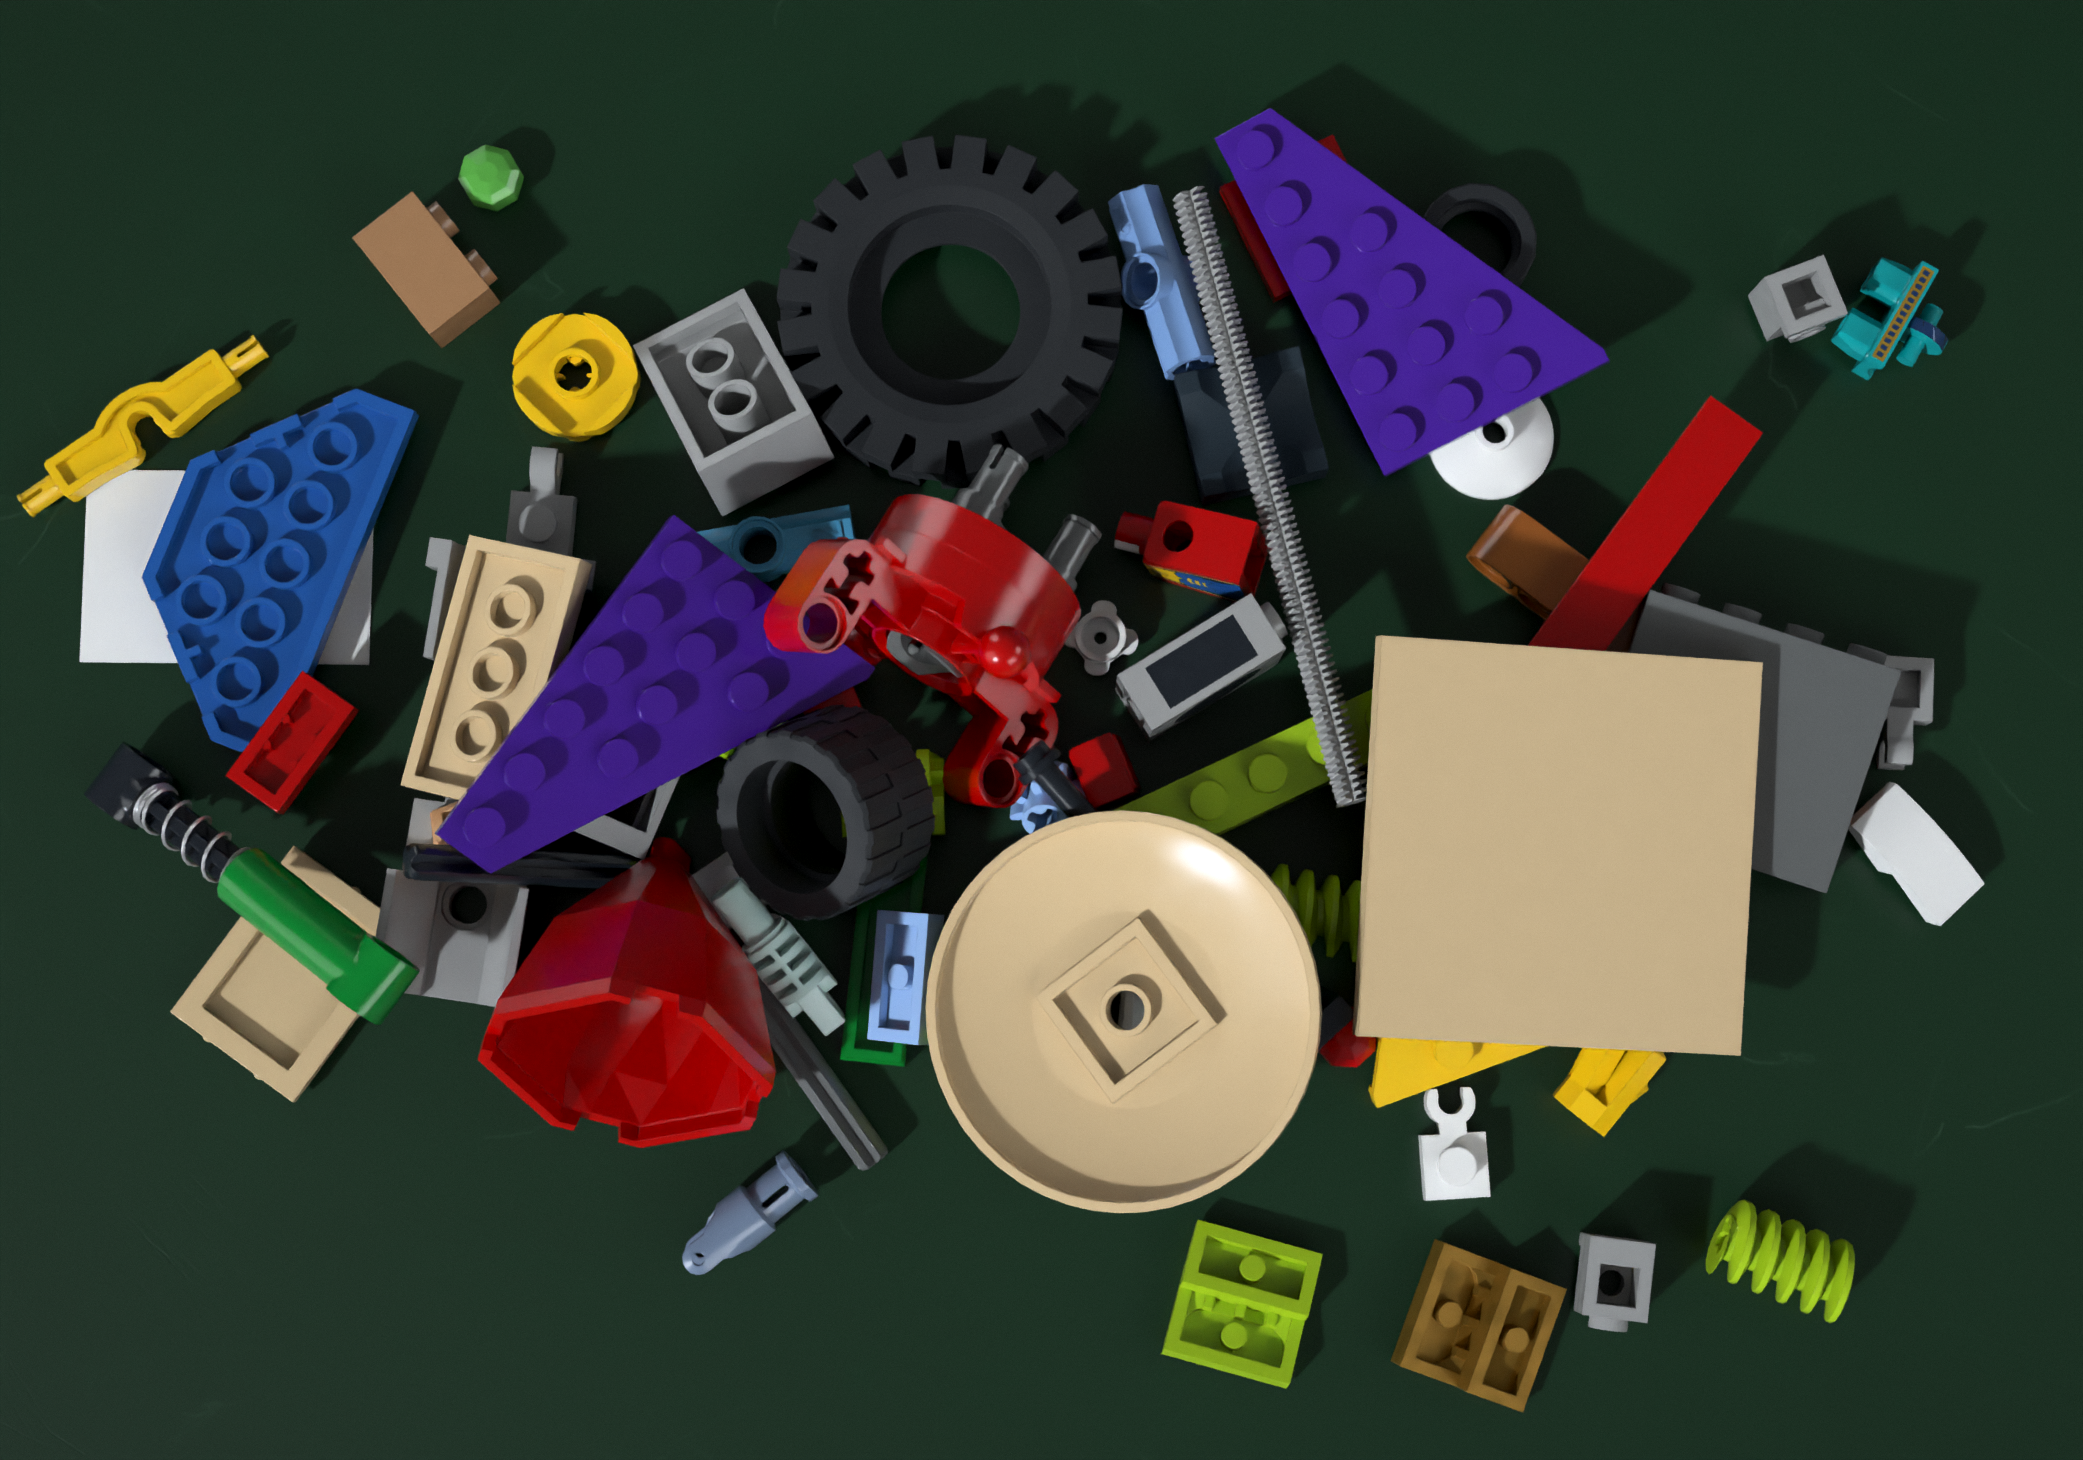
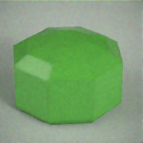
(491, 177)

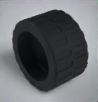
(775, 837)

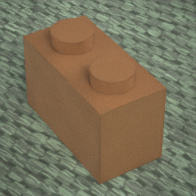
(427, 268)

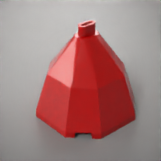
(637, 1013)

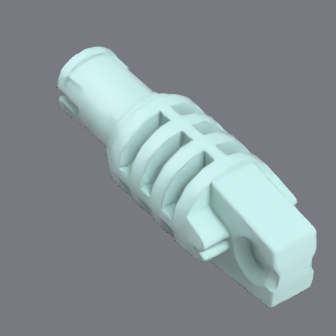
(780, 957)

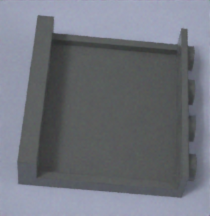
(1814, 727)

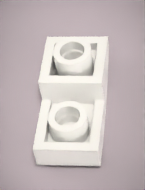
(1916, 852)

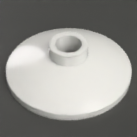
(1502, 468)

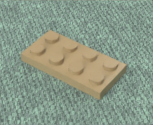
(496, 653)

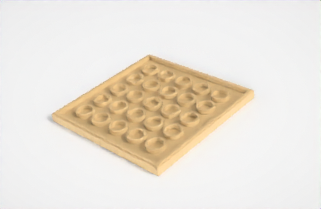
(1557, 847)

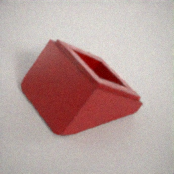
(1105, 770)

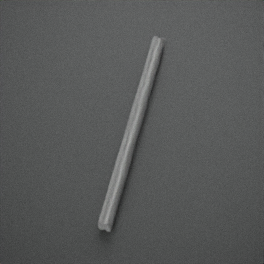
(1269, 496)

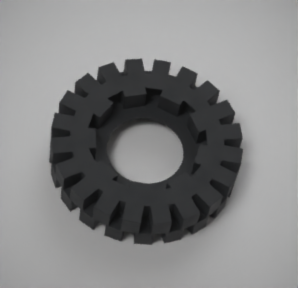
(928, 200)

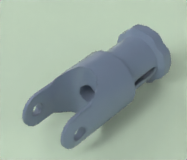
(746, 1218)

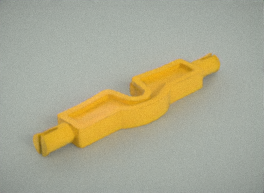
(113, 443)

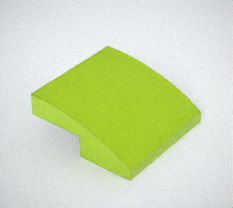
(1242, 1304)

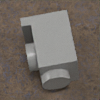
(1797, 301)
(1634, 1265)

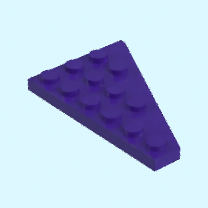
(644, 695)

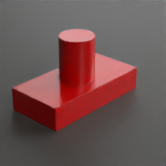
(292, 743)

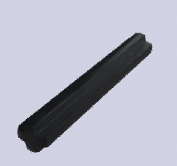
(538, 868)

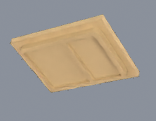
(268, 1005)

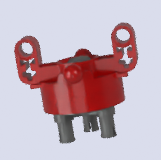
(955, 609)

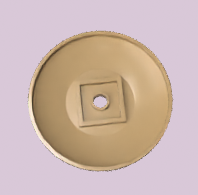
(1029, 1028)

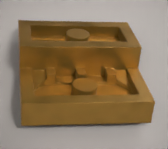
(1478, 1325)

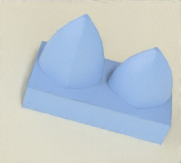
(901, 975)

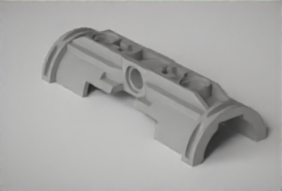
(417, 916)

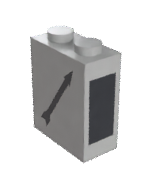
(1202, 666)

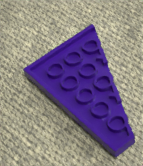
(1402, 312)

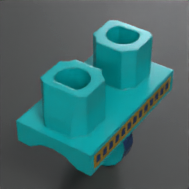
(1902, 293)

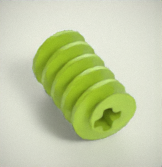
(1323, 910)
(1785, 1256)

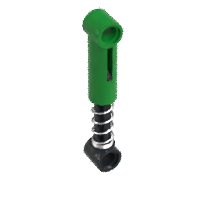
(352, 963)

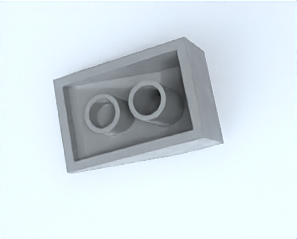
(733, 402)

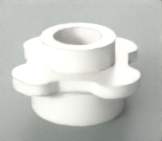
(1118, 642)

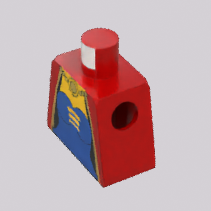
(1220, 561)

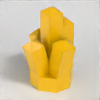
(1606, 1084)

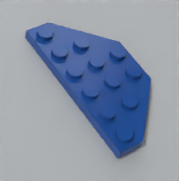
(268, 551)

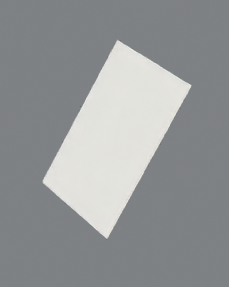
(117, 611)

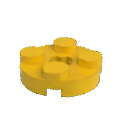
(576, 340)

